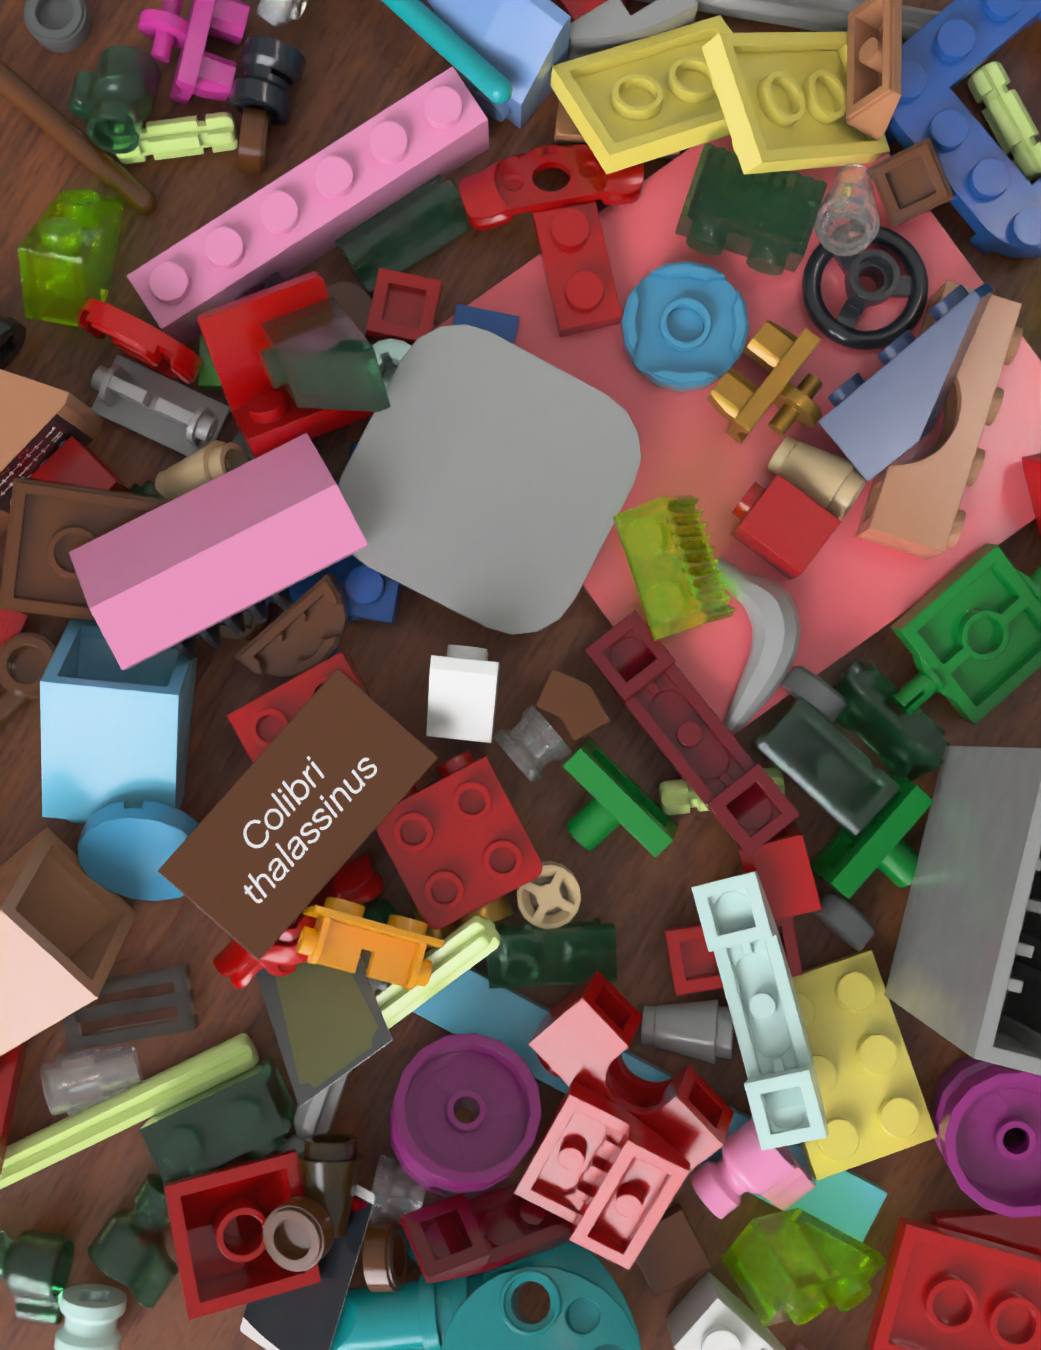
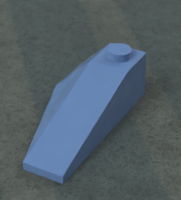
(516, 39)

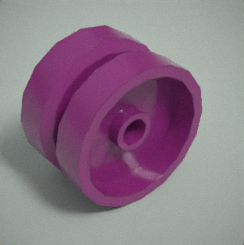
(503, 1125)
(991, 1134)

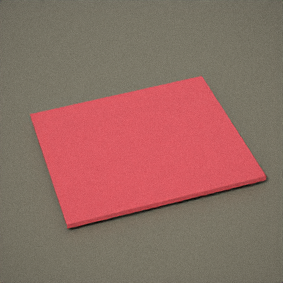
(685, 449)

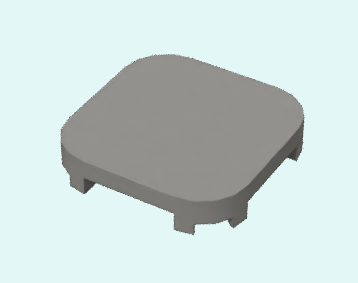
(489, 479)

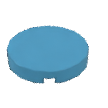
(684, 326)
(130, 845)

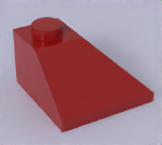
(220, 1233)

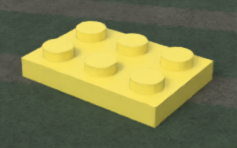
(644, 96)
(787, 100)
(860, 1066)

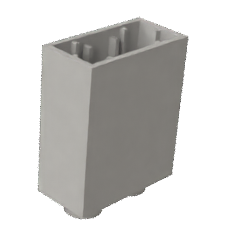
(974, 909)

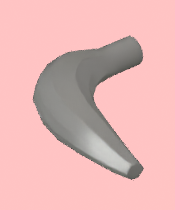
(773, 644)

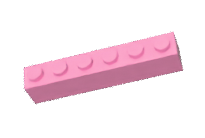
(314, 204)

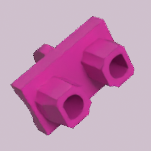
(196, 70)

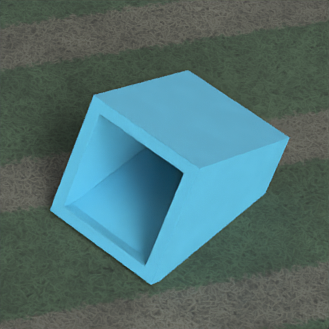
(112, 729)

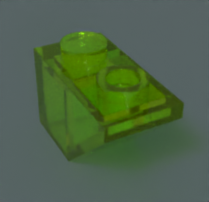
(69, 255)
(799, 1267)

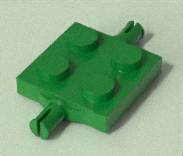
(973, 636)

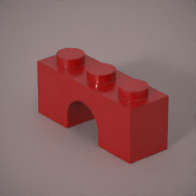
(585, 1043)

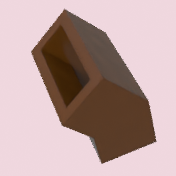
(572, 703)

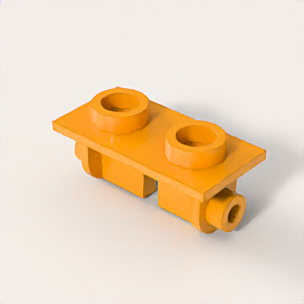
(343, 933)

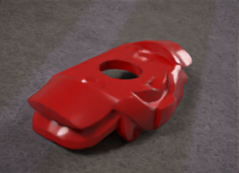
(509, 189)
(353, 883)

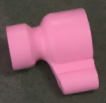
(749, 1169)

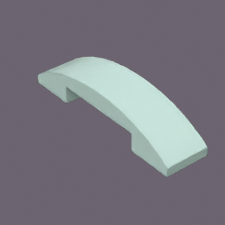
(764, 1011)

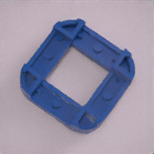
(985, 182)

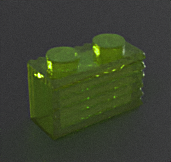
(673, 565)

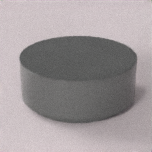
(58, 23)
(815, 692)
(844, 920)

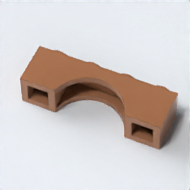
(919, 502)

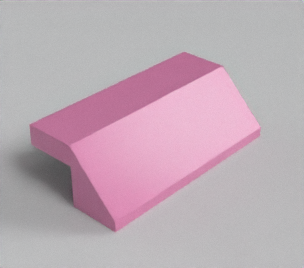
(216, 551)

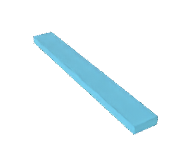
(504, 1014)

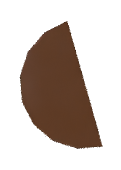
(301, 634)

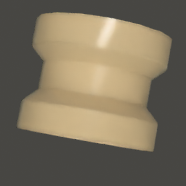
(552, 908)

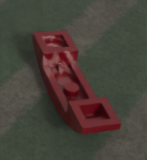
(690, 734)
(480, 1234)

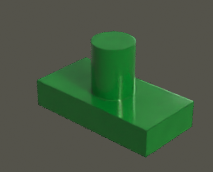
(614, 802)
(852, 858)

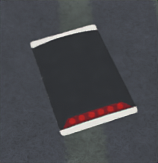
(310, 1314)

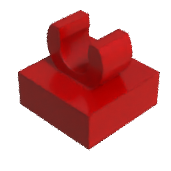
(403, 306)

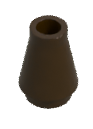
(331, 1175)

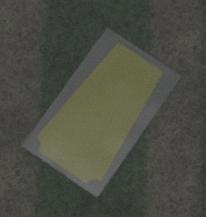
(323, 1023)

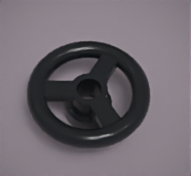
(889, 283)

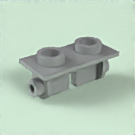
(157, 406)

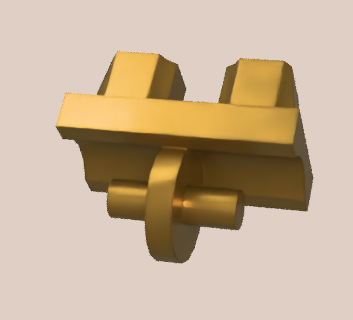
(782, 356)

